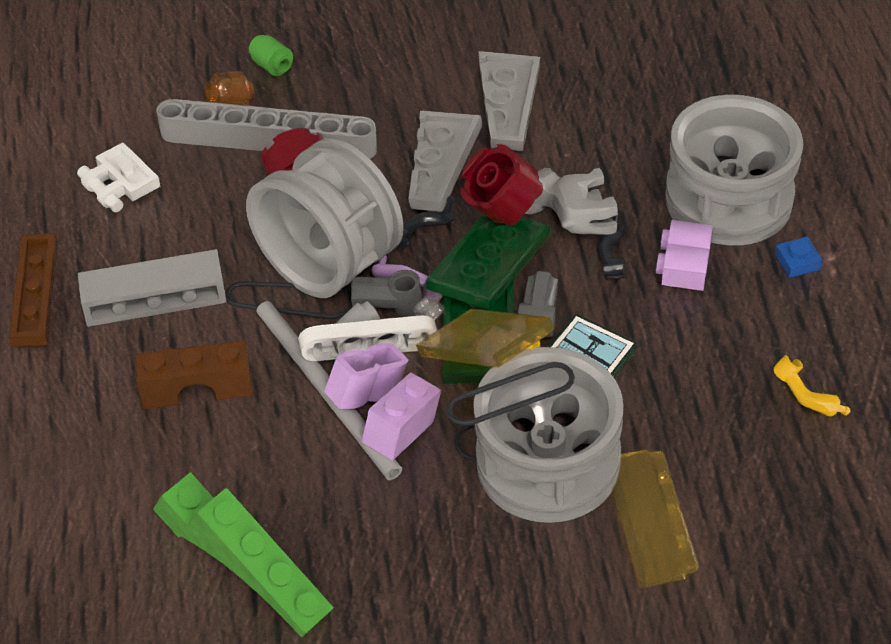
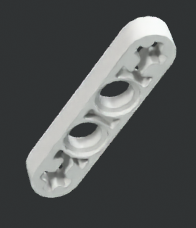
(414, 327)

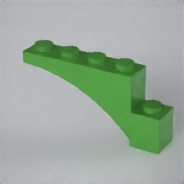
(242, 545)

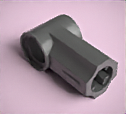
(398, 292)
(540, 297)

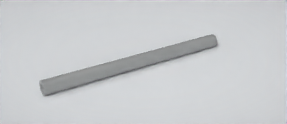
(319, 379)

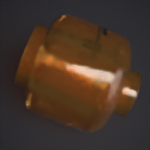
(229, 88)

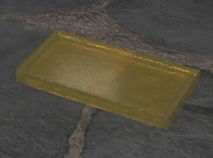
(485, 337)

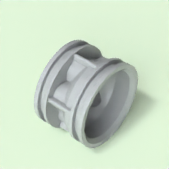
(724, 194)
(325, 217)
(537, 470)

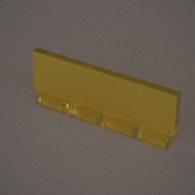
(652, 520)

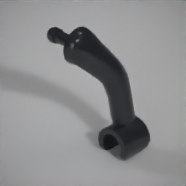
(426, 219)
(612, 266)

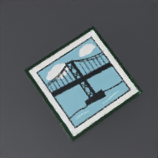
(596, 342)

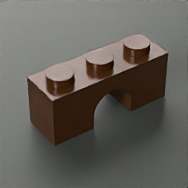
(217, 365)

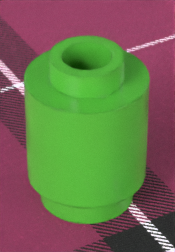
(270, 54)

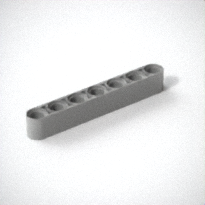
(256, 126)

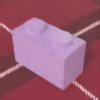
(401, 416)

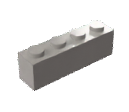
(151, 287)

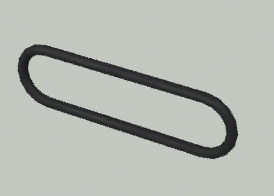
(514, 406)

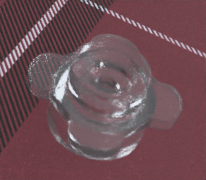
(429, 307)

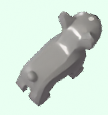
(574, 203)

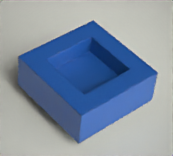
(798, 257)

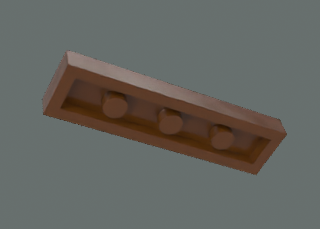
(33, 290)

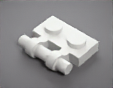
(127, 172)

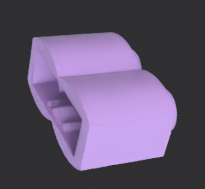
(686, 254)
(365, 375)

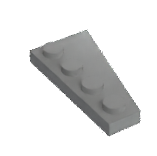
(508, 95)
(440, 156)

